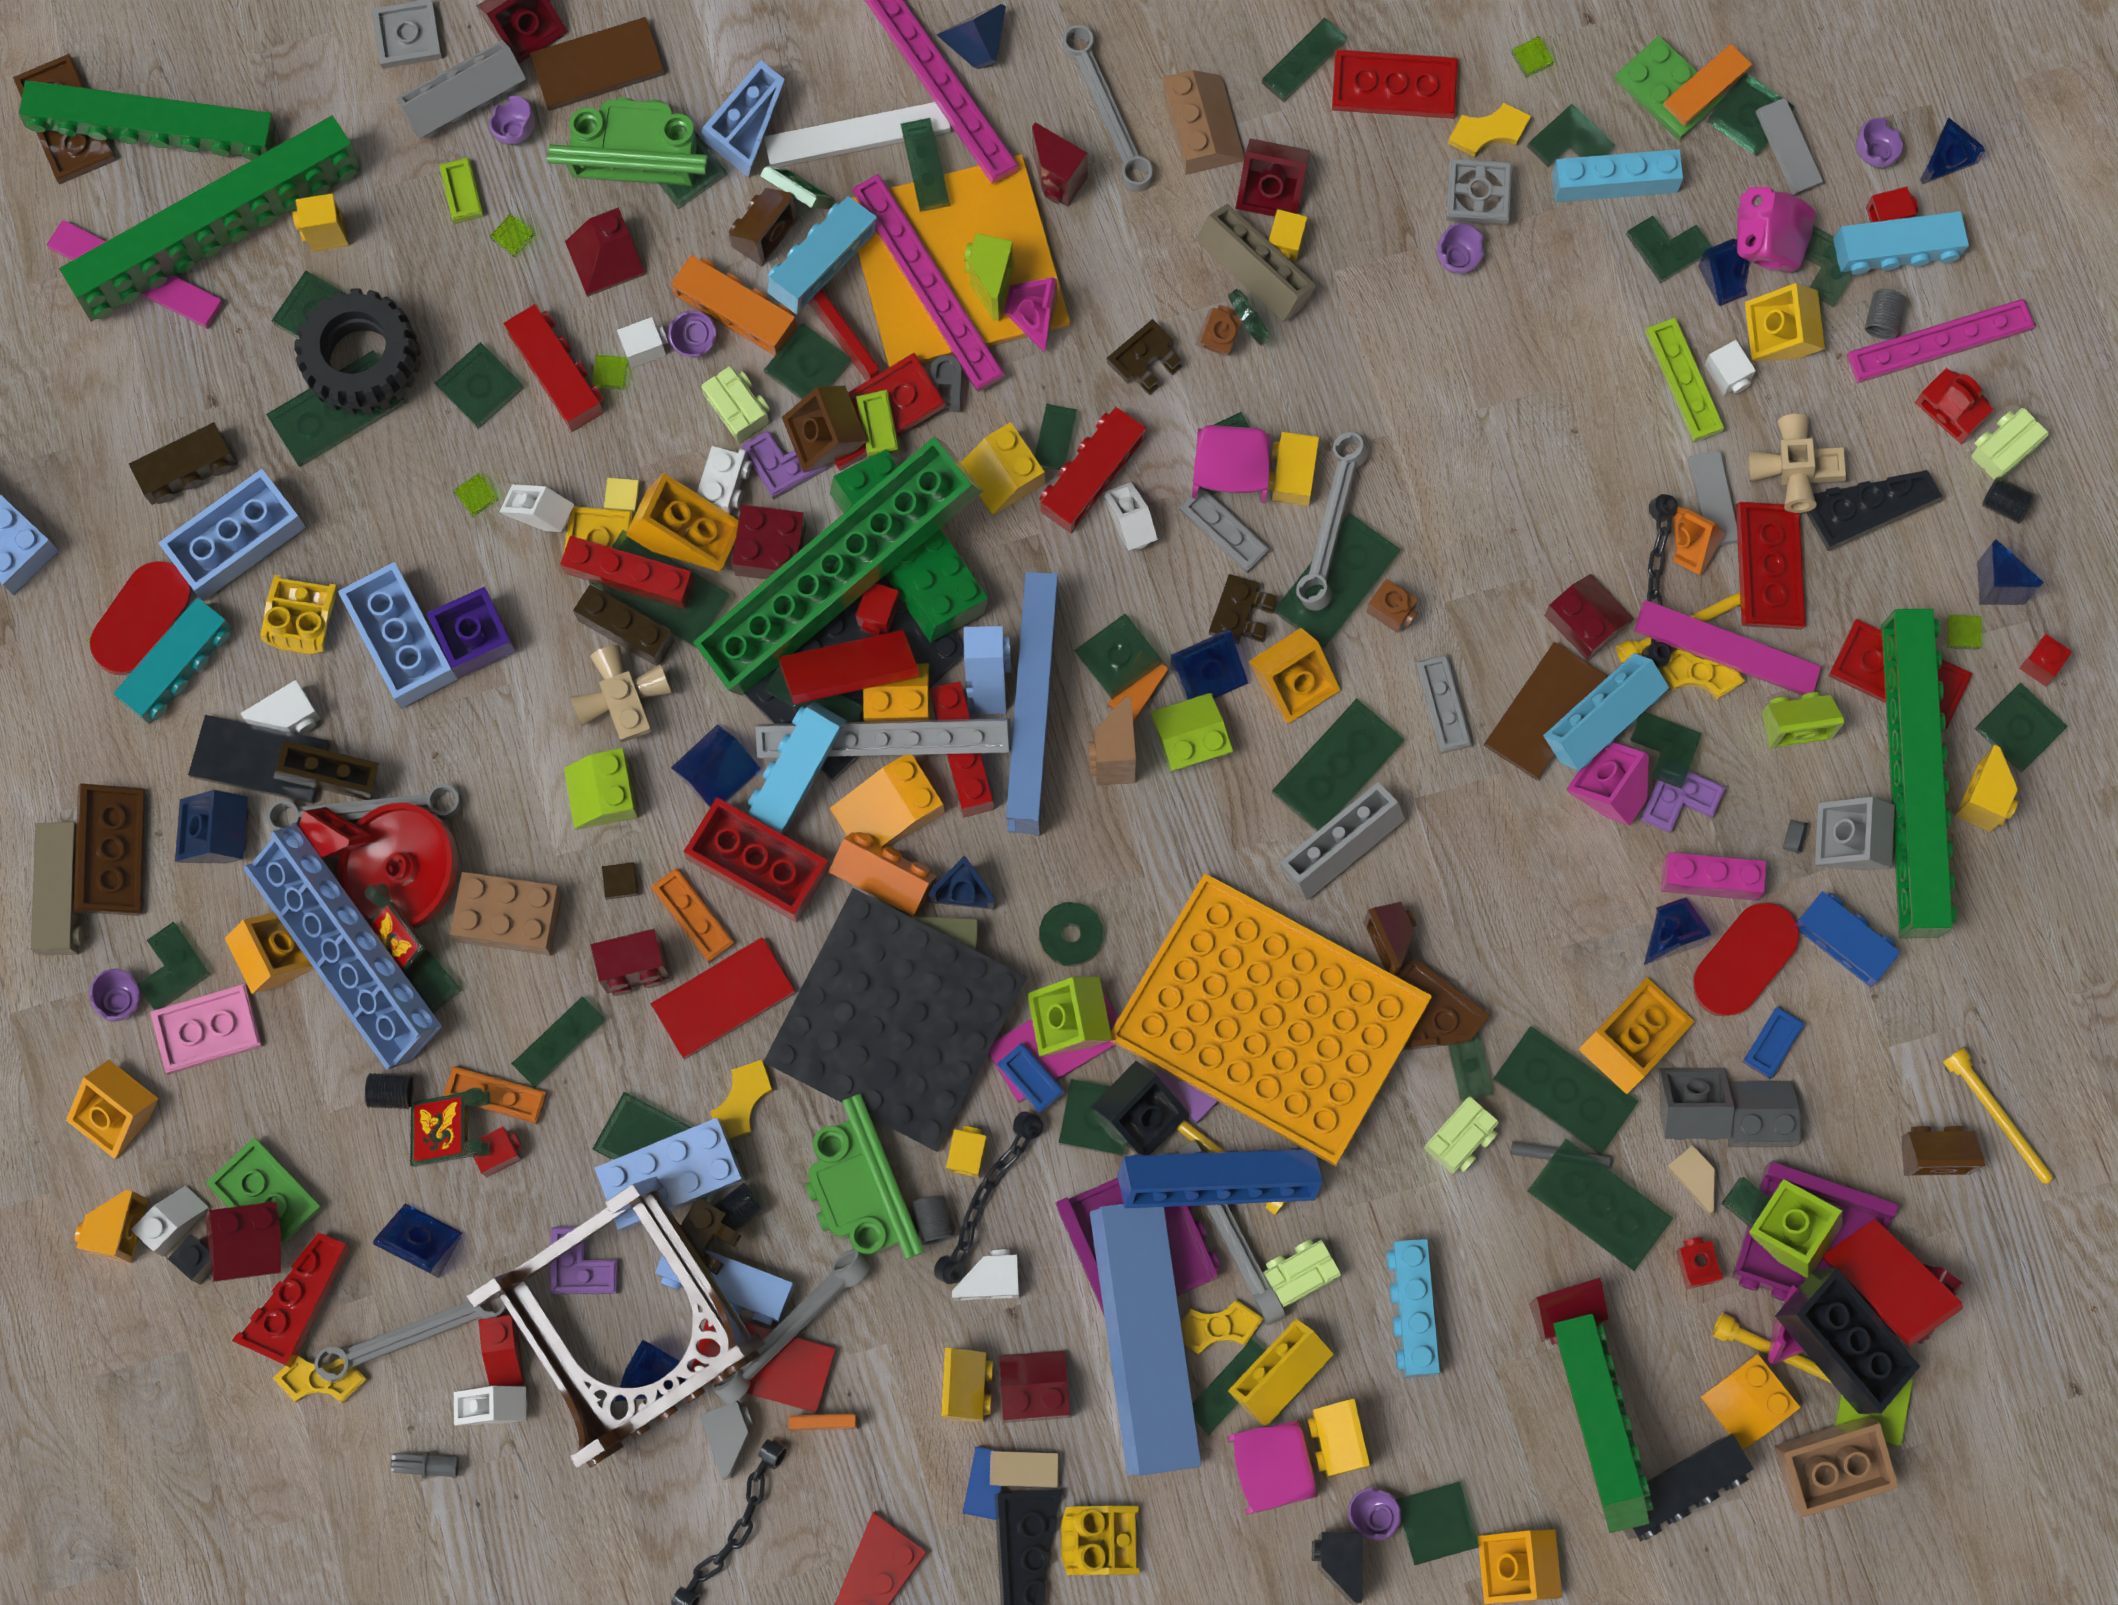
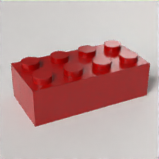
(756, 860)

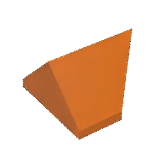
(1694, 540)

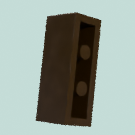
(183, 464)
(623, 625)
(326, 770)

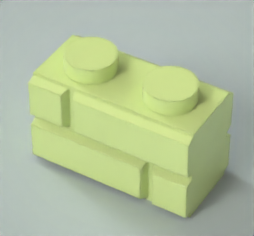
(735, 403)
(2009, 444)
(1461, 1136)
(1301, 1273)

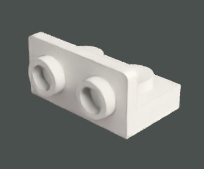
(723, 478)

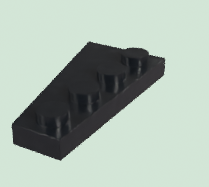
(1861, 509)
(1024, 1543)

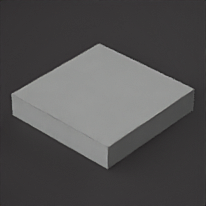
(406, 33)

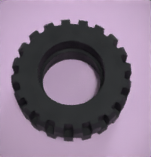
(347, 315)

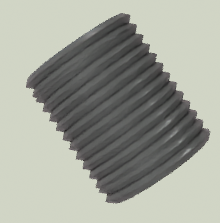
(1885, 314)
(932, 1219)

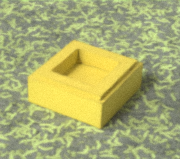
(621, 494)

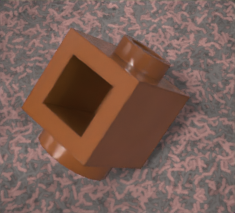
(1219, 330)
(1393, 606)

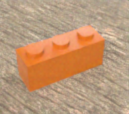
(883, 873)

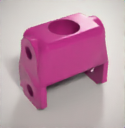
(1775, 231)
(1232, 460)
(1273, 1466)

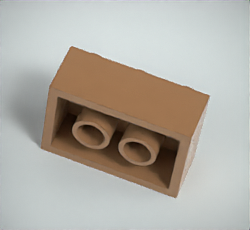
(506, 913)
(1836, 1466)

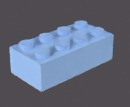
(232, 535)
(22, 548)
(397, 635)
(686, 1164)

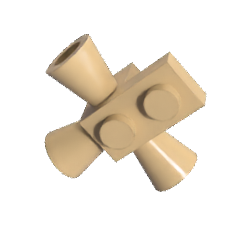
(1798, 463)
(620, 694)

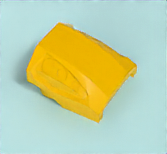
(293, 609)
(1099, 1540)

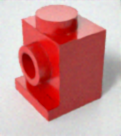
(1695, 1275)

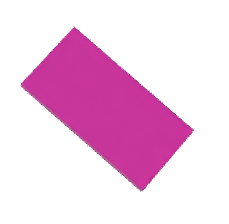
(1056, 1065)

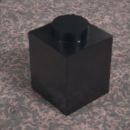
(192, 1259)

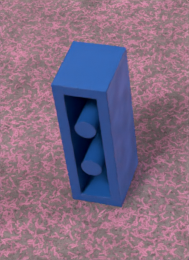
(1847, 938)

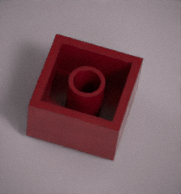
(766, 540)
(630, 962)

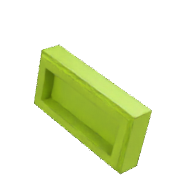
(461, 190)
(878, 422)

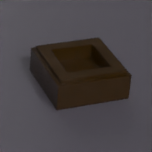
(619, 881)

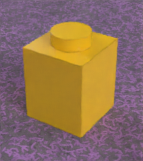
(1288, 233)
(966, 1152)

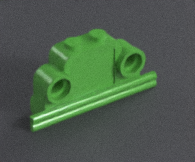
(631, 144)
(859, 1188)

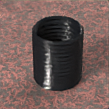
(2008, 499)
(389, 1091)
(740, 1207)

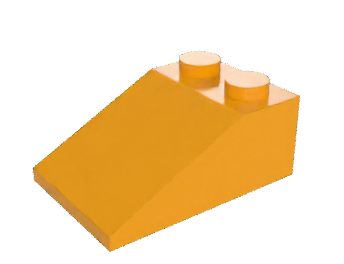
(683, 525)
(890, 803)
(1636, 1035)

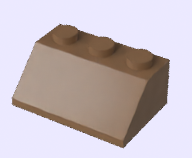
(1201, 121)
(1113, 749)

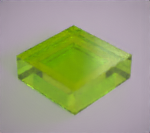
(1532, 57)
(512, 235)
(610, 372)
(475, 495)
(1964, 632)

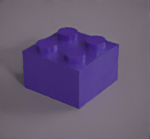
(471, 632)

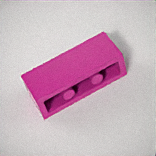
(1713, 876)

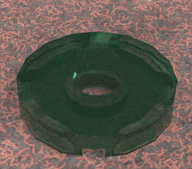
(1249, 316)
(1070, 953)

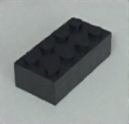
(1847, 1341)
(1693, 1482)

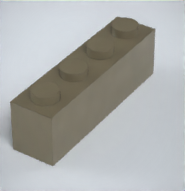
(1255, 262)
(54, 922)

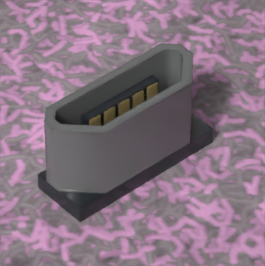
(1795, 836)

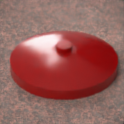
(409, 854)

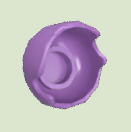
(512, 121)
(1879, 143)
(1460, 248)
(692, 333)
(114, 994)
(1374, 1514)

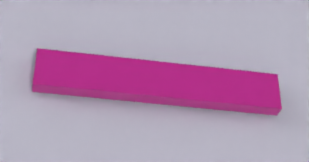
(174, 294)
(1940, 341)
(1726, 648)

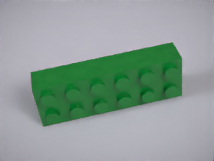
(930, 579)
(1604, 1423)

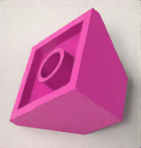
(1614, 783)

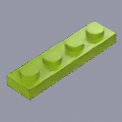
(1684, 380)

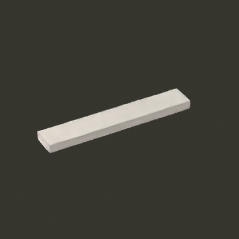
(849, 135)

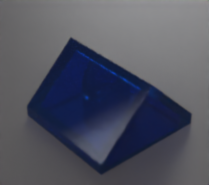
(2004, 578)
(1209, 667)
(716, 766)
(419, 1240)

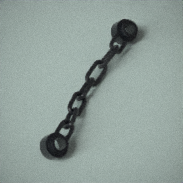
(1660, 514)
(950, 1269)
(772, 1455)

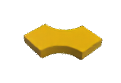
(1502, 126)
(1693, 671)
(748, 1087)
(1232, 1324)
(303, 1380)

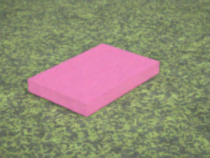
(206, 1029)

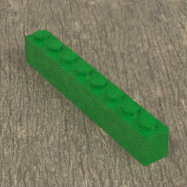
(146, 120)

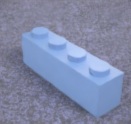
(744, 1287)

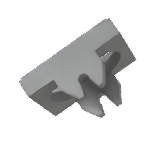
(1500, 170)

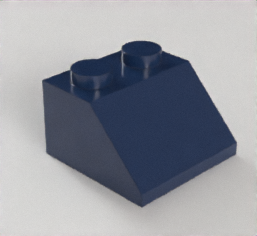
(211, 828)

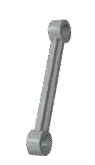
(1107, 107)
(1332, 521)
(357, 809)
(846, 1272)
(1262, 1293)
(402, 1338)

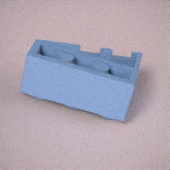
(743, 118)
(986, 662)

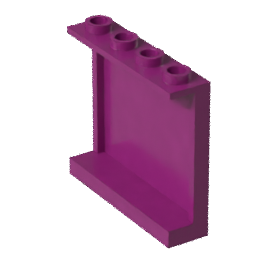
(1189, 1257)
(1758, 1268)

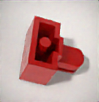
(1955, 404)

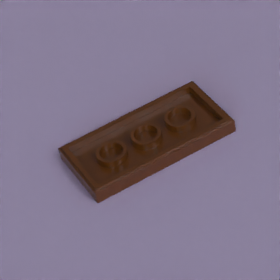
(597, 63)
(66, 154)
(1546, 697)
(109, 849)

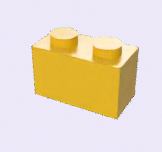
(321, 222)
(1294, 468)

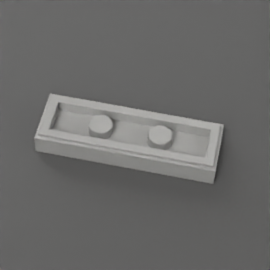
(1789, 146)
(1713, 493)
(1224, 530)
(1443, 704)

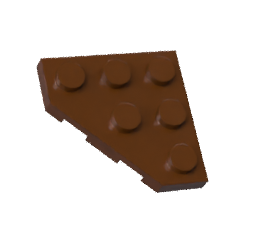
(1450, 1014)

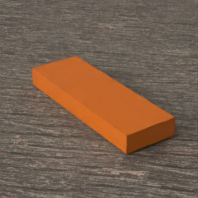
(1707, 85)
(692, 915)
(505, 1097)

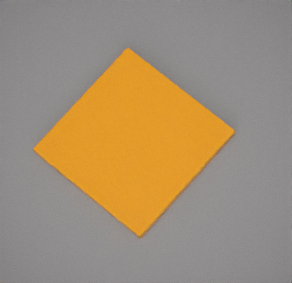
(976, 206)

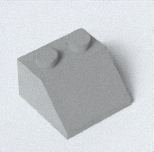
(1855, 834)

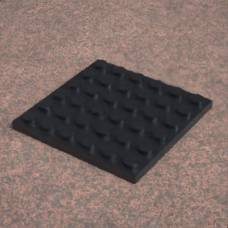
(895, 1019)

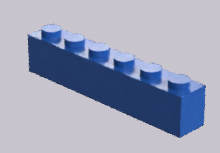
(1219, 1178)

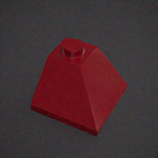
(604, 253)

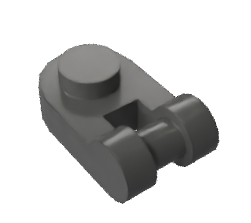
(947, 374)

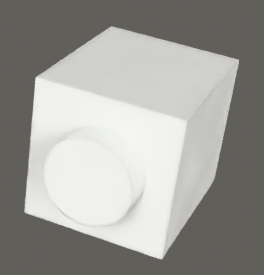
(643, 342)
(1730, 368)

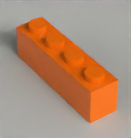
(733, 304)

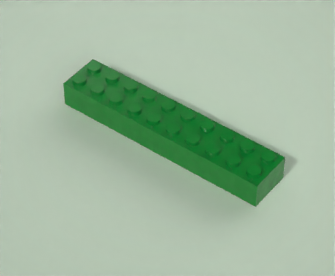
(210, 219)
(838, 566)
(1917, 774)

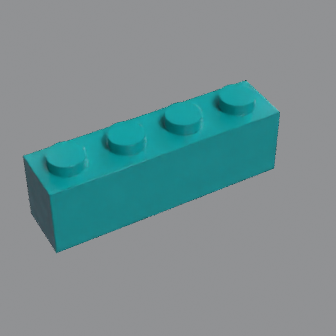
(173, 661)

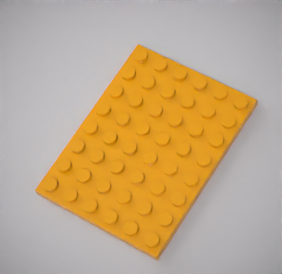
(1270, 1019)

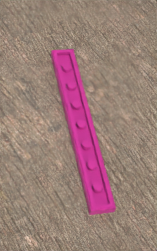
(945, 88)
(928, 284)

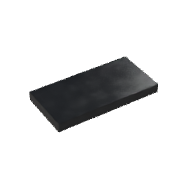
(247, 757)

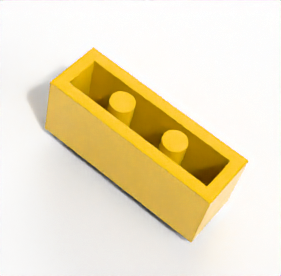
(1280, 1372)

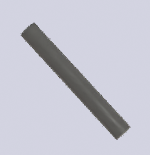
(1546, 1153)

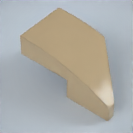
(1697, 1177)

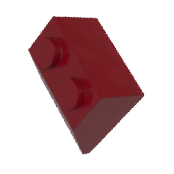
(522, 24)
(1059, 165)
(1272, 178)
(1588, 616)
(244, 1241)
(1568, 1304)
(1034, 1386)

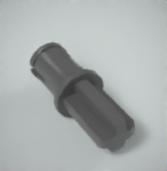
(425, 1465)

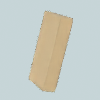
(1023, 1469)

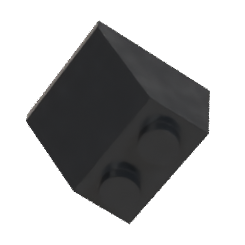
(1140, 1109)
(1340, 1561)

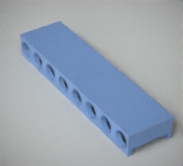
(1032, 703)
(342, 947)
(1145, 1339)

